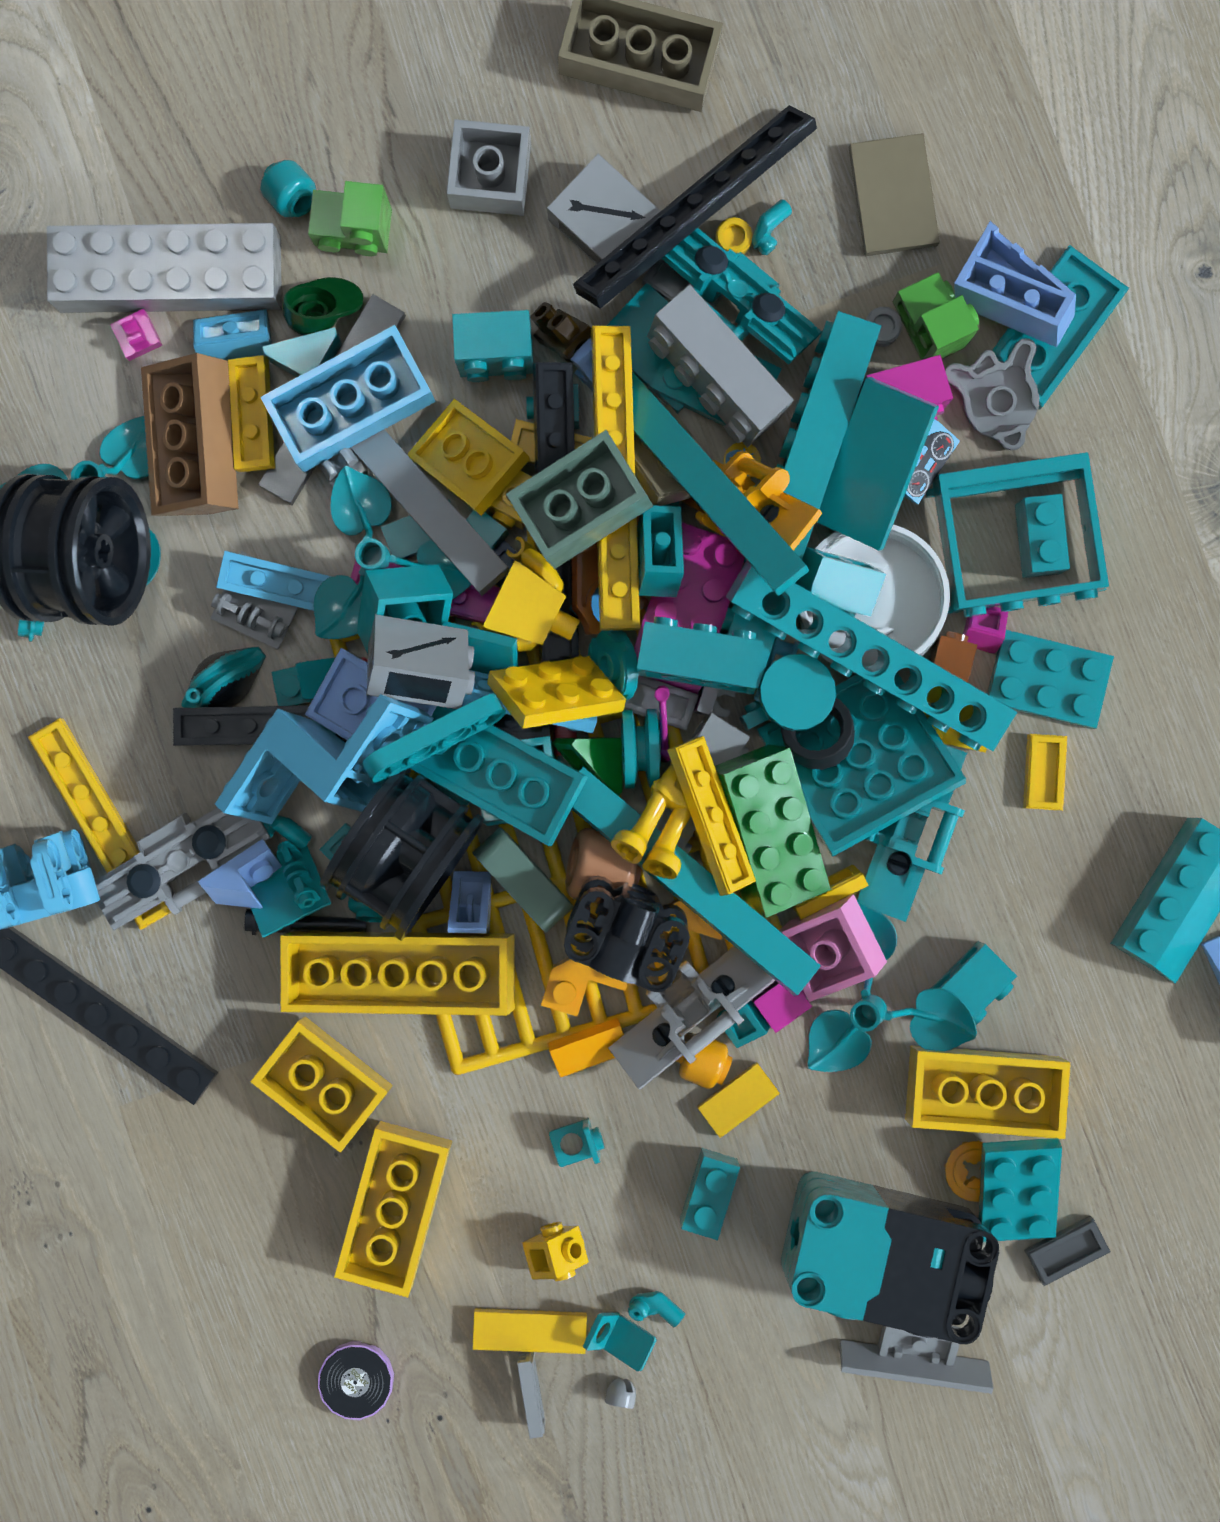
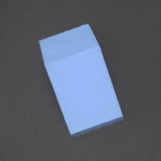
(470, 902)

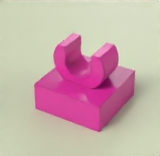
(136, 334)

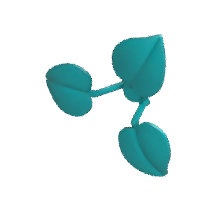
(125, 451)
(357, 505)
(842, 1039)

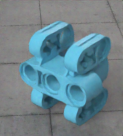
(49, 882)

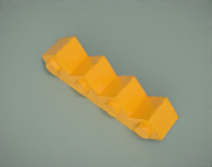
(570, 978)

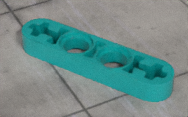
(433, 738)

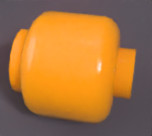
(709, 1067)

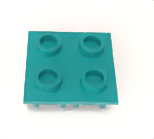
(289, 891)

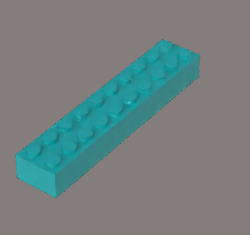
(816, 441)

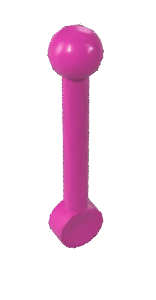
(662, 694)

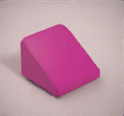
(987, 629)

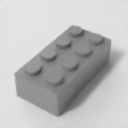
(717, 367)

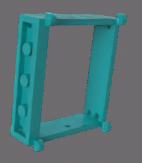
(1011, 477)

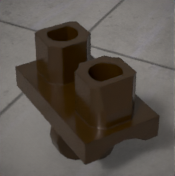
(559, 330)

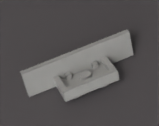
(916, 1360)

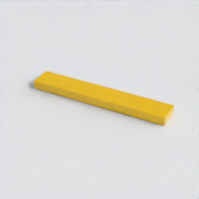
(89, 803)

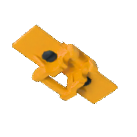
(783, 512)

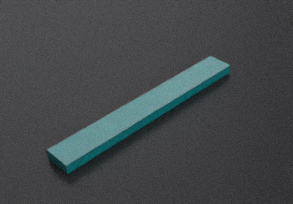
(714, 492)
(699, 892)

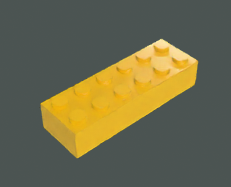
(395, 976)

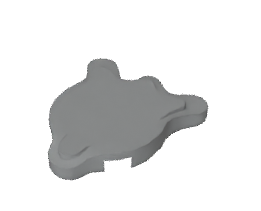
(999, 395)

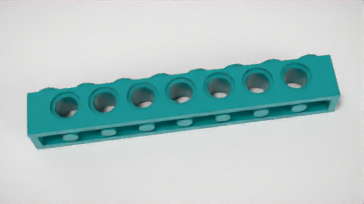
(989, 715)

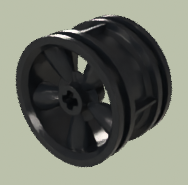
(72, 549)

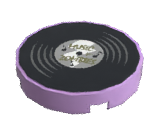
(355, 1380)

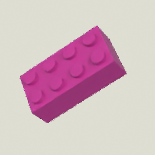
(709, 573)

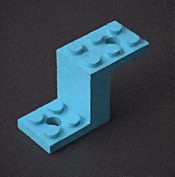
(306, 751)

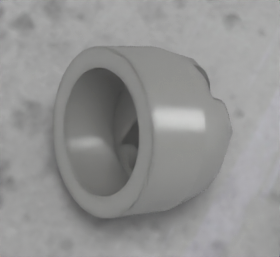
(621, 1393)

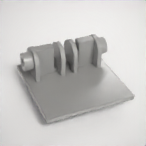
(253, 616)

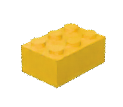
(321, 1083)

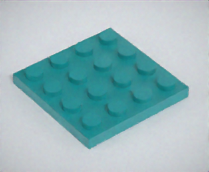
(885, 777)

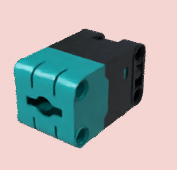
(888, 1258)

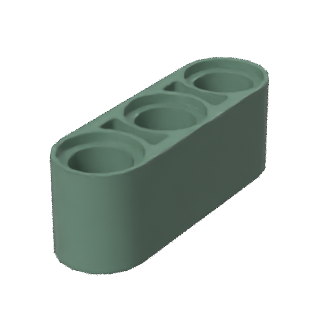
(523, 879)

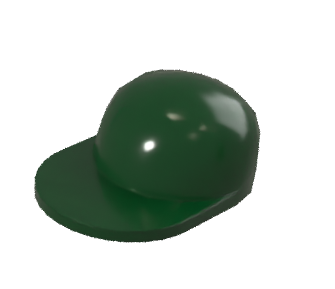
(320, 303)

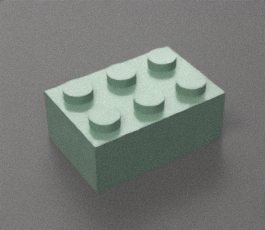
(579, 499)

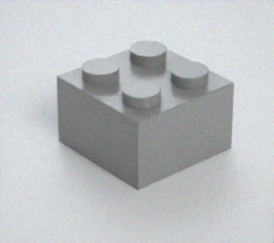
(489, 167)

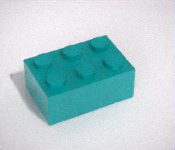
(700, 655)

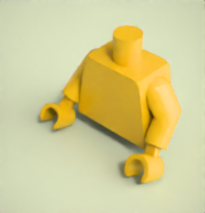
(529, 602)

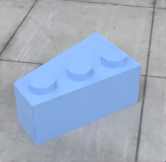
(1014, 289)

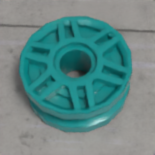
(640, 747)

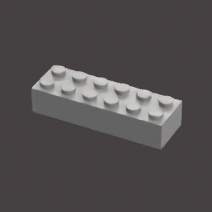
(164, 267)

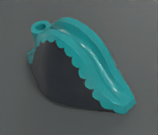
(224, 678)

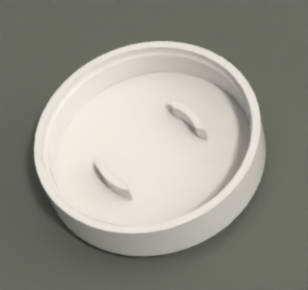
(911, 598)

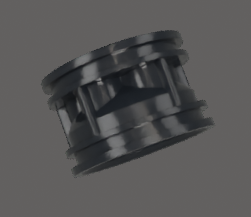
(401, 850)

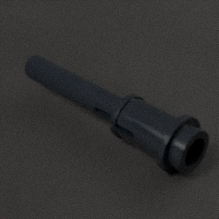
(311, 923)

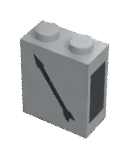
(600, 209)
(419, 662)

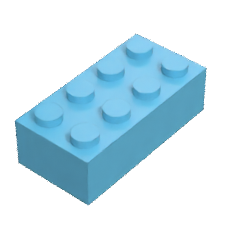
(348, 399)

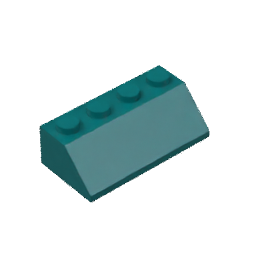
(1176, 903)

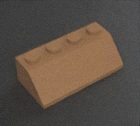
(189, 436)

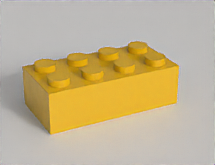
(988, 1092)
(393, 1209)

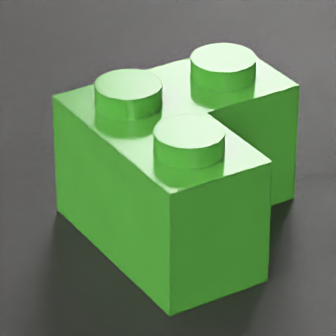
(351, 219)
(935, 317)

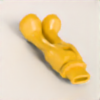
(633, 843)

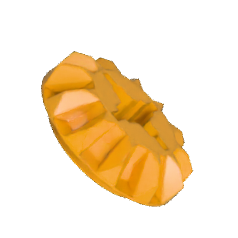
(957, 1173)

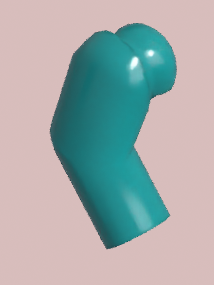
(767, 222)
(289, 830)
(655, 1303)

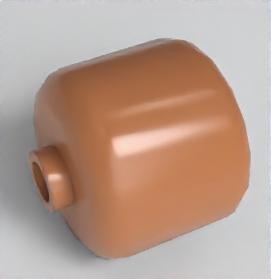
(594, 856)

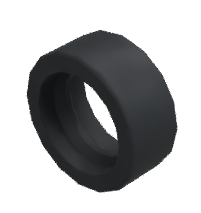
(828, 757)

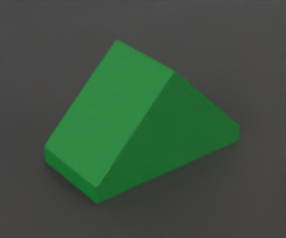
(598, 755)

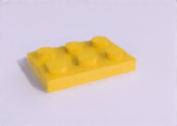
(468, 456)
(556, 691)

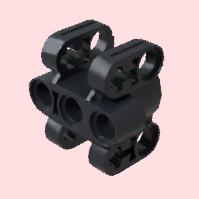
(626, 933)

